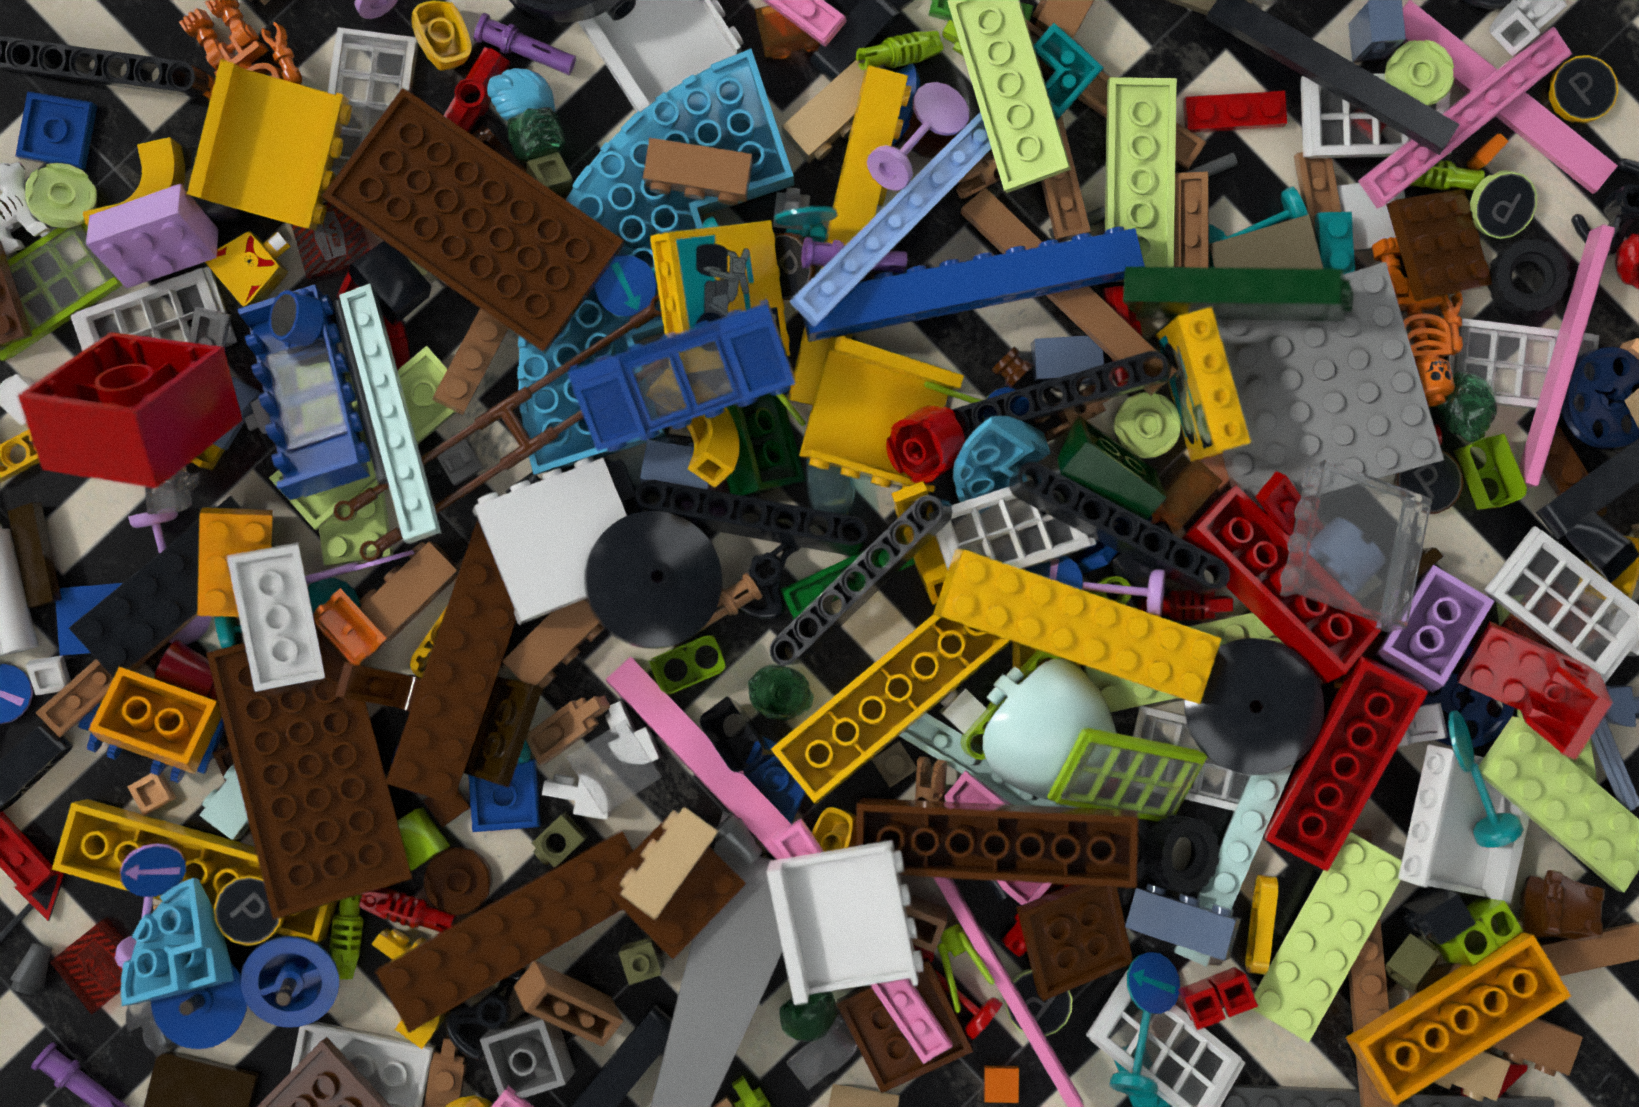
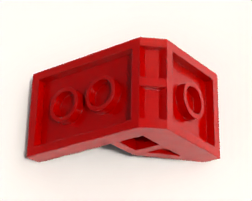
(1553, 691)

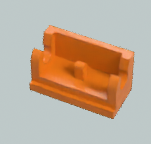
(348, 628)

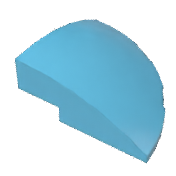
(995, 455)
(176, 948)

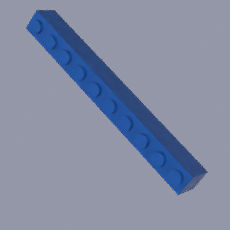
(981, 282)

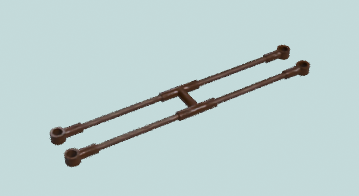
(501, 410)

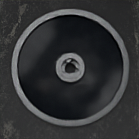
(628, 599)
(1263, 739)

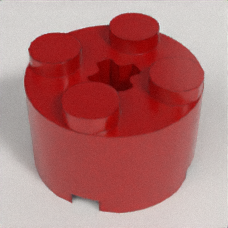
(925, 443)

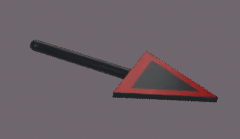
(42, 900)

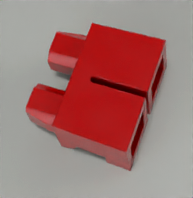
(1210, 995)

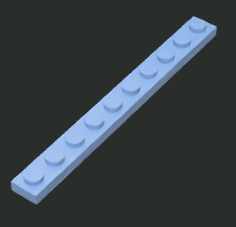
(893, 222)

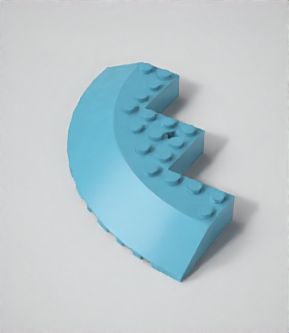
(712, 109)

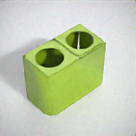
(1497, 454)
(693, 670)
(420, 837)
(1486, 908)

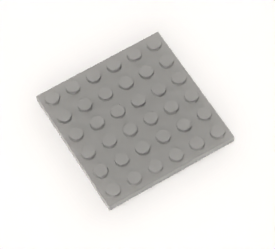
(1329, 392)

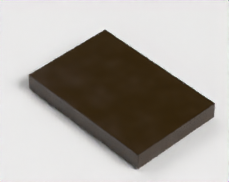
(503, 731)
(197, 1082)

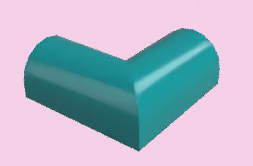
(1071, 65)

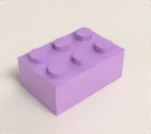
(152, 236)
(1438, 629)

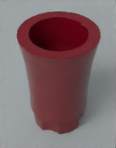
(186, 670)

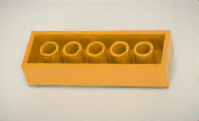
(1457, 1018)

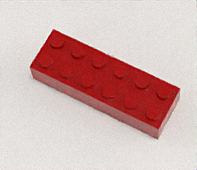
(1256, 555)
(1344, 762)

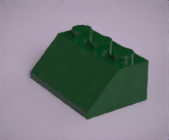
(767, 448)
(1110, 470)

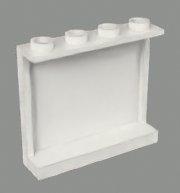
(661, 44)
(546, 534)
(1441, 836)
(844, 919)

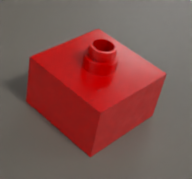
(131, 409)

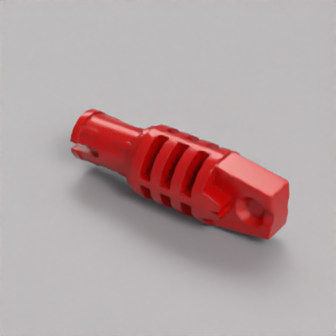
(1190, 605)
(405, 909)

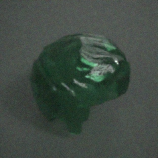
(535, 134)
(1469, 407)
(780, 692)
(811, 1019)

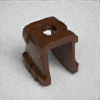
(1561, 908)

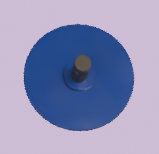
(202, 1016)

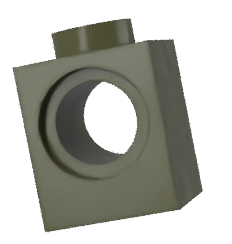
(552, 173)
(569, 830)
(641, 960)
(1412, 962)

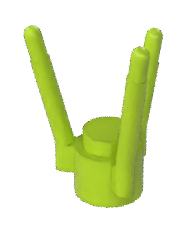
(957, 942)

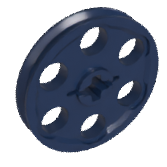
(1596, 404)
(1474, 710)

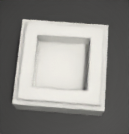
(48, 674)

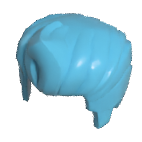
(519, 90)

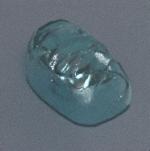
(830, 490)

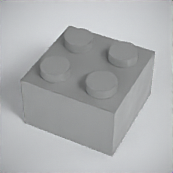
(527, 1056)

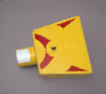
(250, 266)

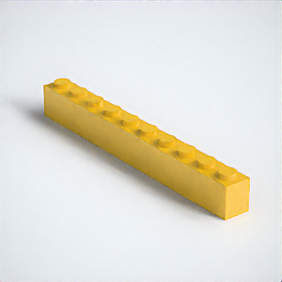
(856, 195)

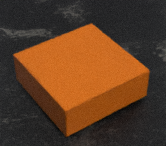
(1487, 152)
(1001, 1084)

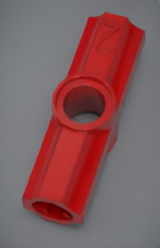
(488, 65)

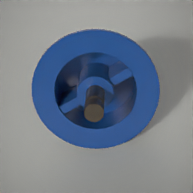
(290, 981)

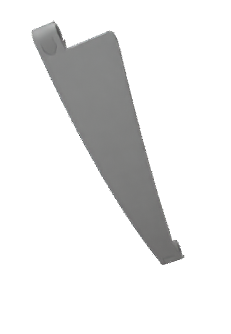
(720, 989)

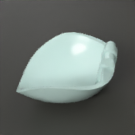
(1041, 723)

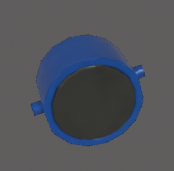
(296, 318)

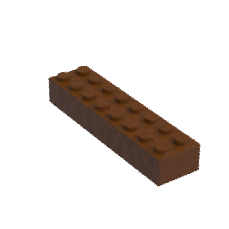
(456, 679)
(1005, 841)
(504, 935)

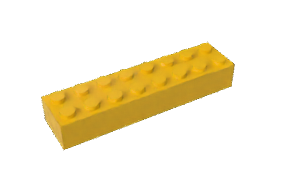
(1077, 626)
(883, 703)
(103, 836)

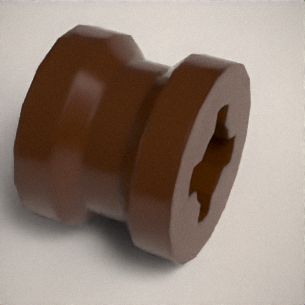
(1012, 367)

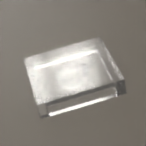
(614, 767)

